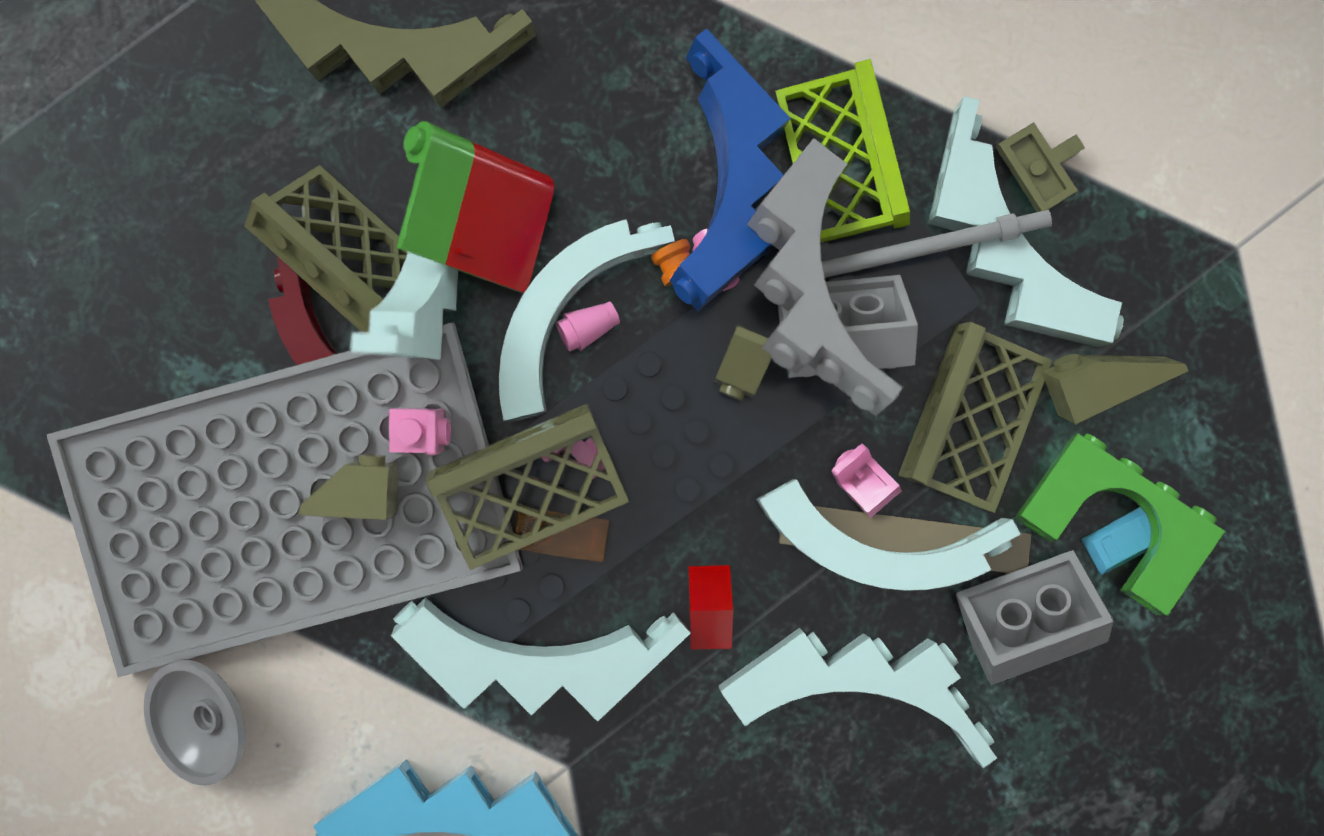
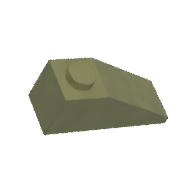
(1094, 383)

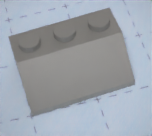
(876, 319)
(1034, 617)

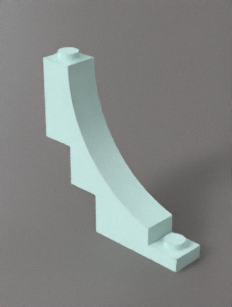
(1040, 296)
(412, 313)
(592, 671)

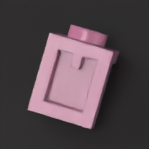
(418, 430)

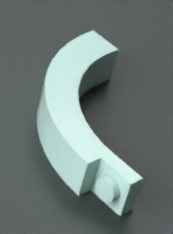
(548, 295)
(924, 570)

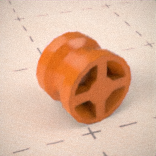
(670, 258)

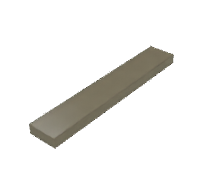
(918, 535)

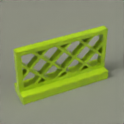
(877, 141)

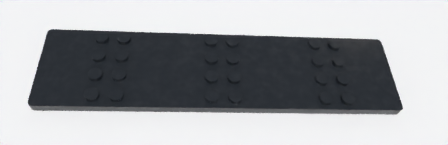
(680, 436)

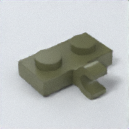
(1040, 167)

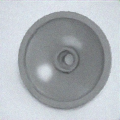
(194, 722)

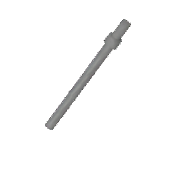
(1005, 228)

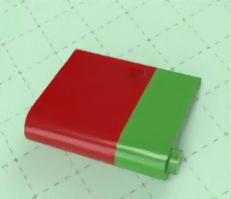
(474, 208)

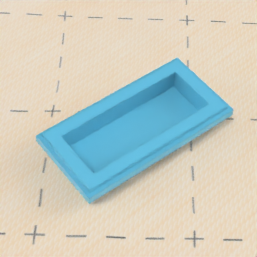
(1118, 541)

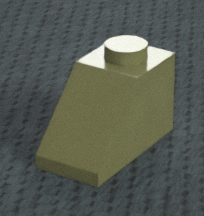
(743, 365)
(357, 491)

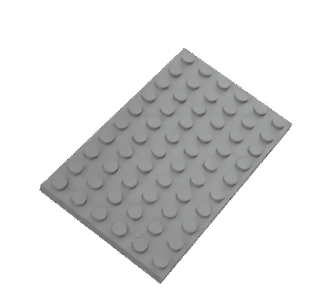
(199, 498)

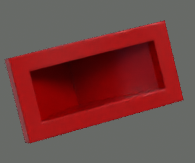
(710, 607)

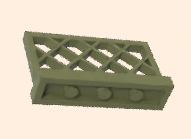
(321, 263)
(946, 398)
(504, 458)

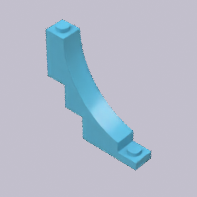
(463, 805)

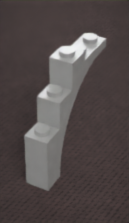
(795, 280)

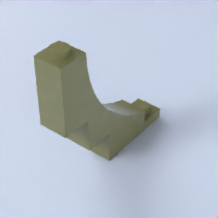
(440, 57)

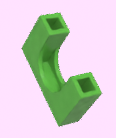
(1179, 534)

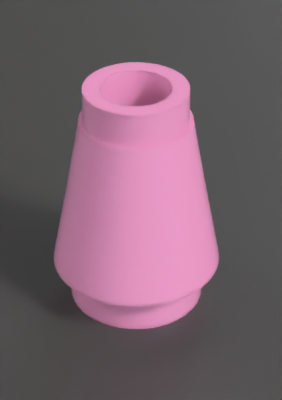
(586, 325)

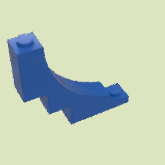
(742, 125)

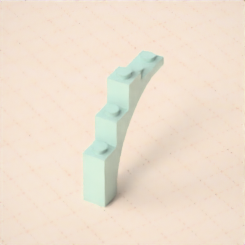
(797, 670)

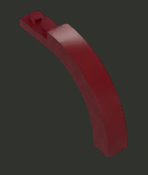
(297, 319)

